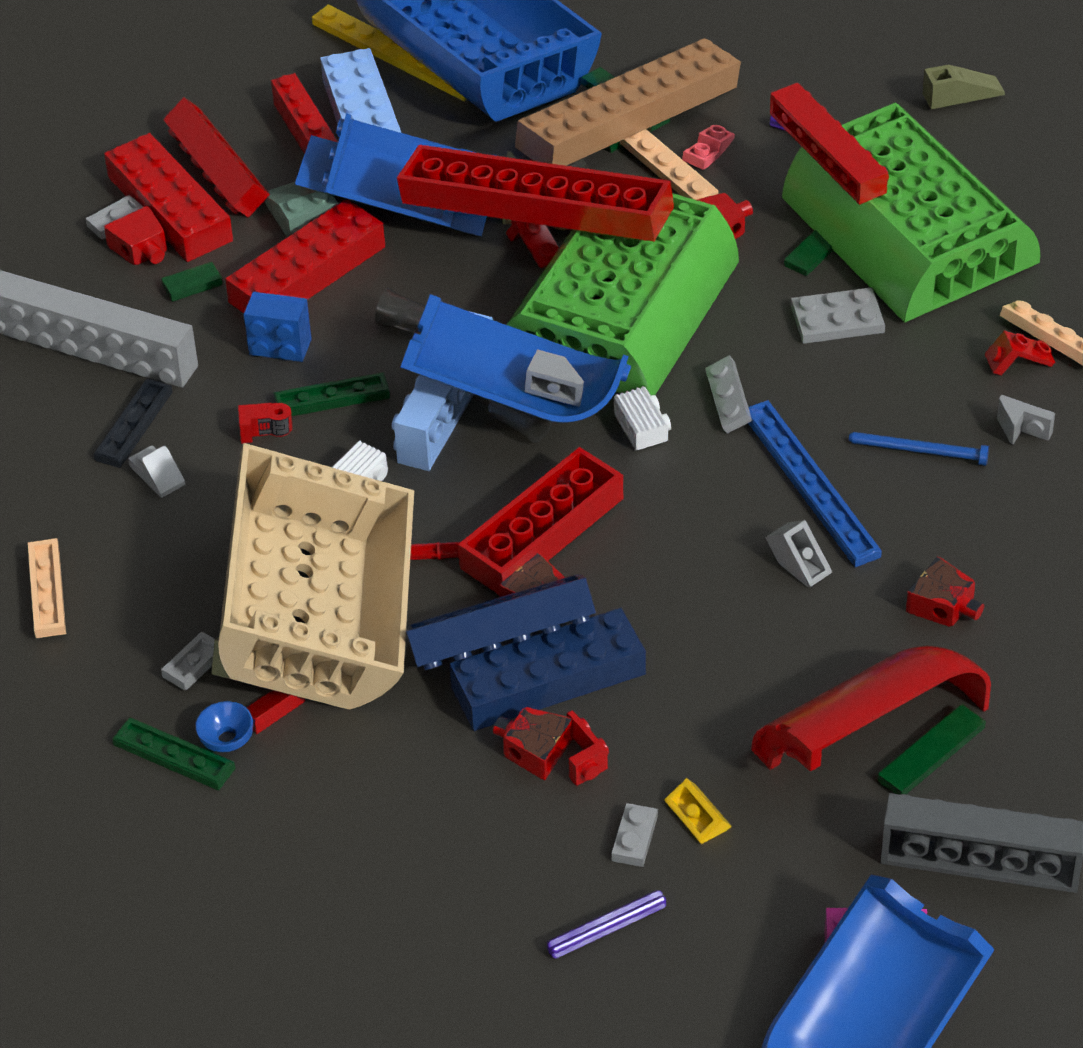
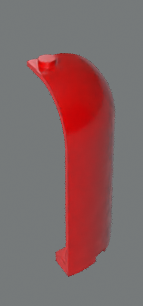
(864, 699)

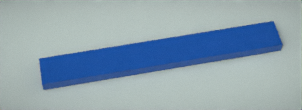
(813, 485)

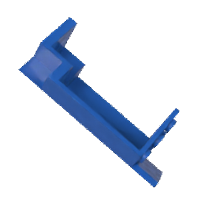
(366, 171)

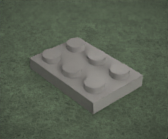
(837, 315)

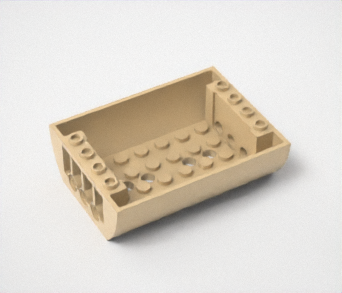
(355, 584)

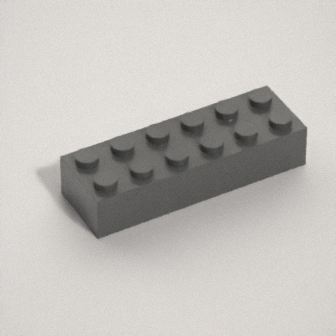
(983, 842)

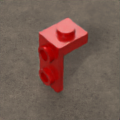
(536, 238)
(1010, 346)
(593, 758)

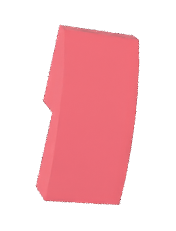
(709, 148)

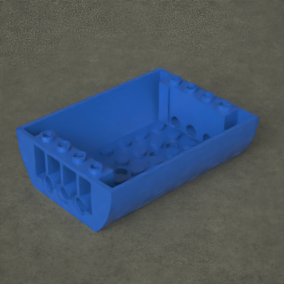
(493, 51)

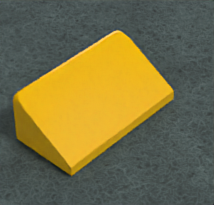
(696, 811)

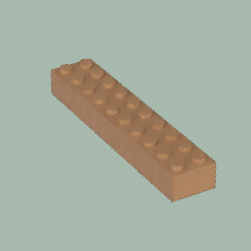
(627, 104)

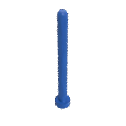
(921, 446)

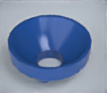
(222, 718)

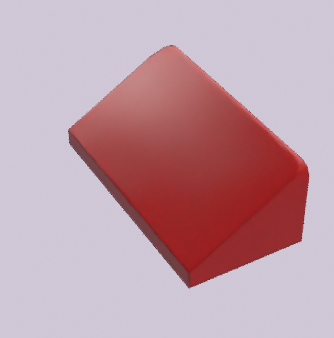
(272, 708)

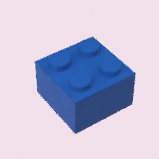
(277, 326)

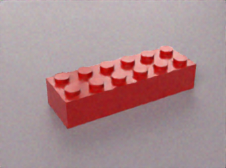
(183, 208)
(310, 256)
(542, 518)

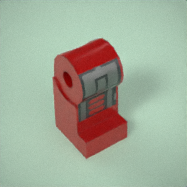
(264, 420)

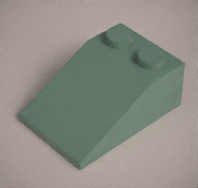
(297, 206)

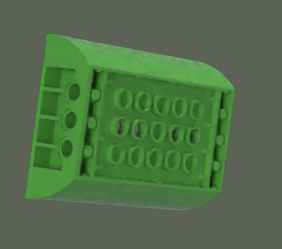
(899, 238)
(654, 296)

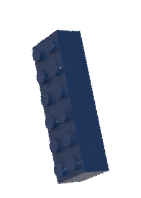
(500, 620)
(548, 668)

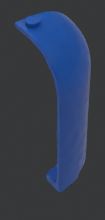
(494, 362)
(881, 977)

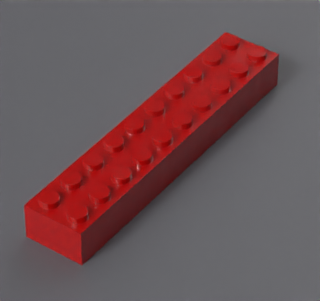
(536, 192)

